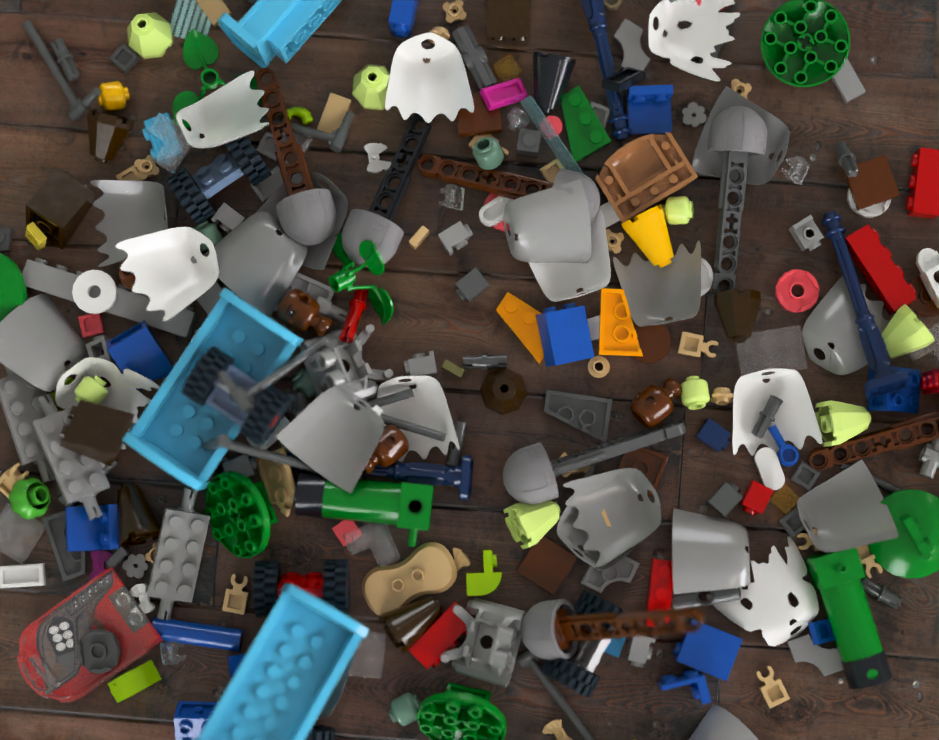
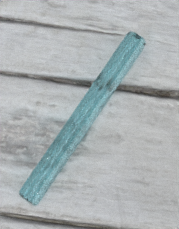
(550, 135)

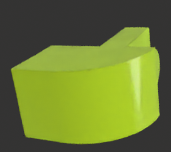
(484, 582)
(134, 681)

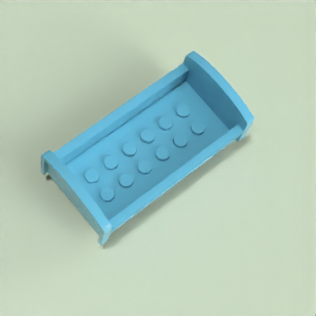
(276, 27)
(176, 426)
(286, 671)

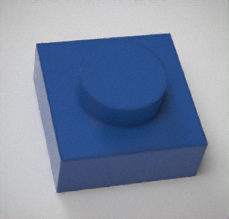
(821, 631)

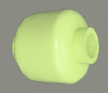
(678, 210)
(91, 390)
(695, 393)

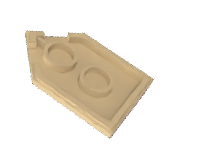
(278, 482)

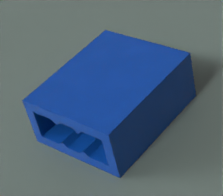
(403, 17)
(564, 334)
(140, 352)
(708, 650)

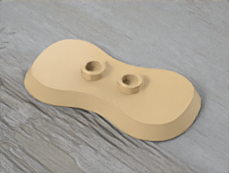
(424, 572)

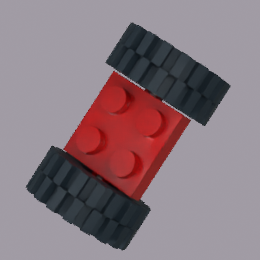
(332, 584)

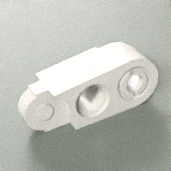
(928, 263)

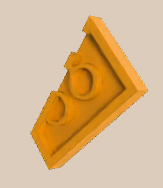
(523, 322)
(616, 327)

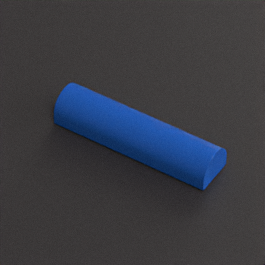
(199, 634)

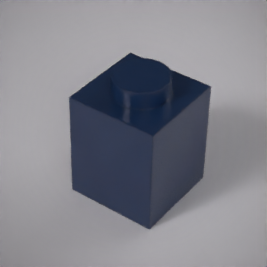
(713, 436)

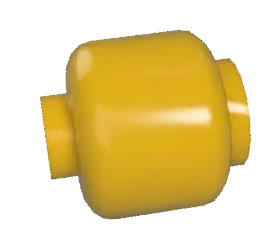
(113, 96)

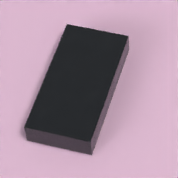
(623, 79)

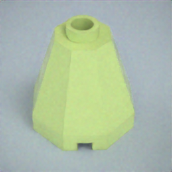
(149, 35)
(371, 86)
(905, 333)
(840, 421)
(531, 521)

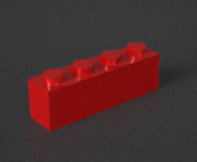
(879, 269)

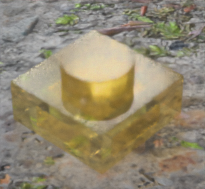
(507, 68)

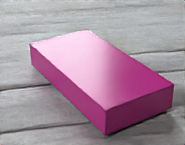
(503, 94)

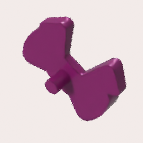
(99, 558)

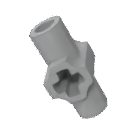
(930, 457)

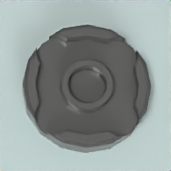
(99, 650)

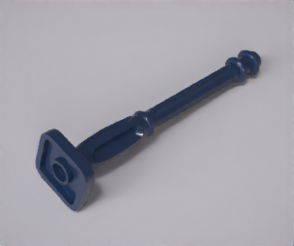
(595, 15)
(872, 342)
(427, 474)

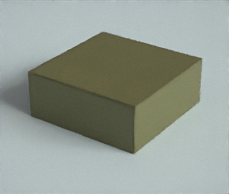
(453, 369)

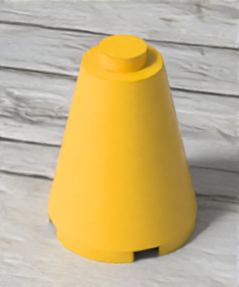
(651, 235)

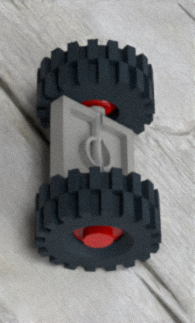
(578, 670)

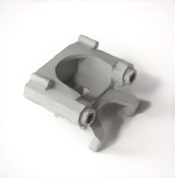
(327, 369)
(504, 627)

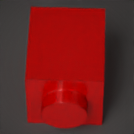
(755, 498)

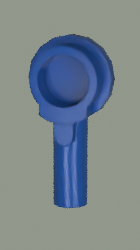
(787, 454)

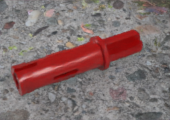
(356, 305)

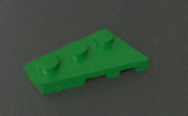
(582, 125)

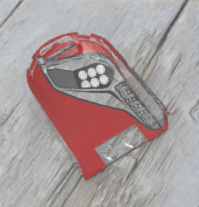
(50, 642)

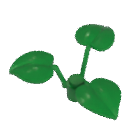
(198, 52)
(345, 278)

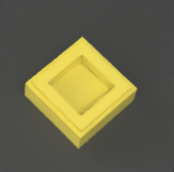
(35, 236)

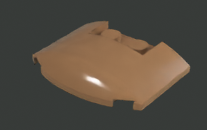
(644, 174)

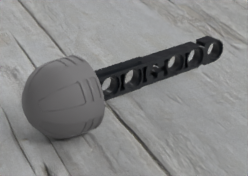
(374, 223)

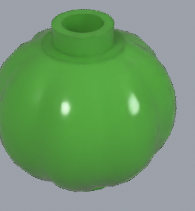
(29, 498)

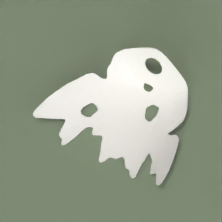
(698, 40)
(121, 394)
(770, 598)

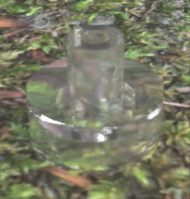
(517, 118)

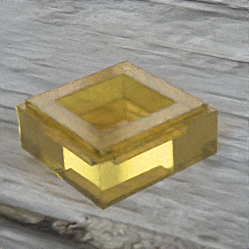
(784, 499)

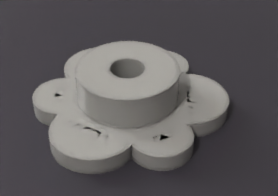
(698, 111)
(129, 565)

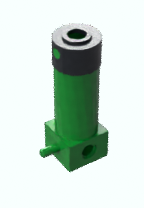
(369, 502)
(850, 616)

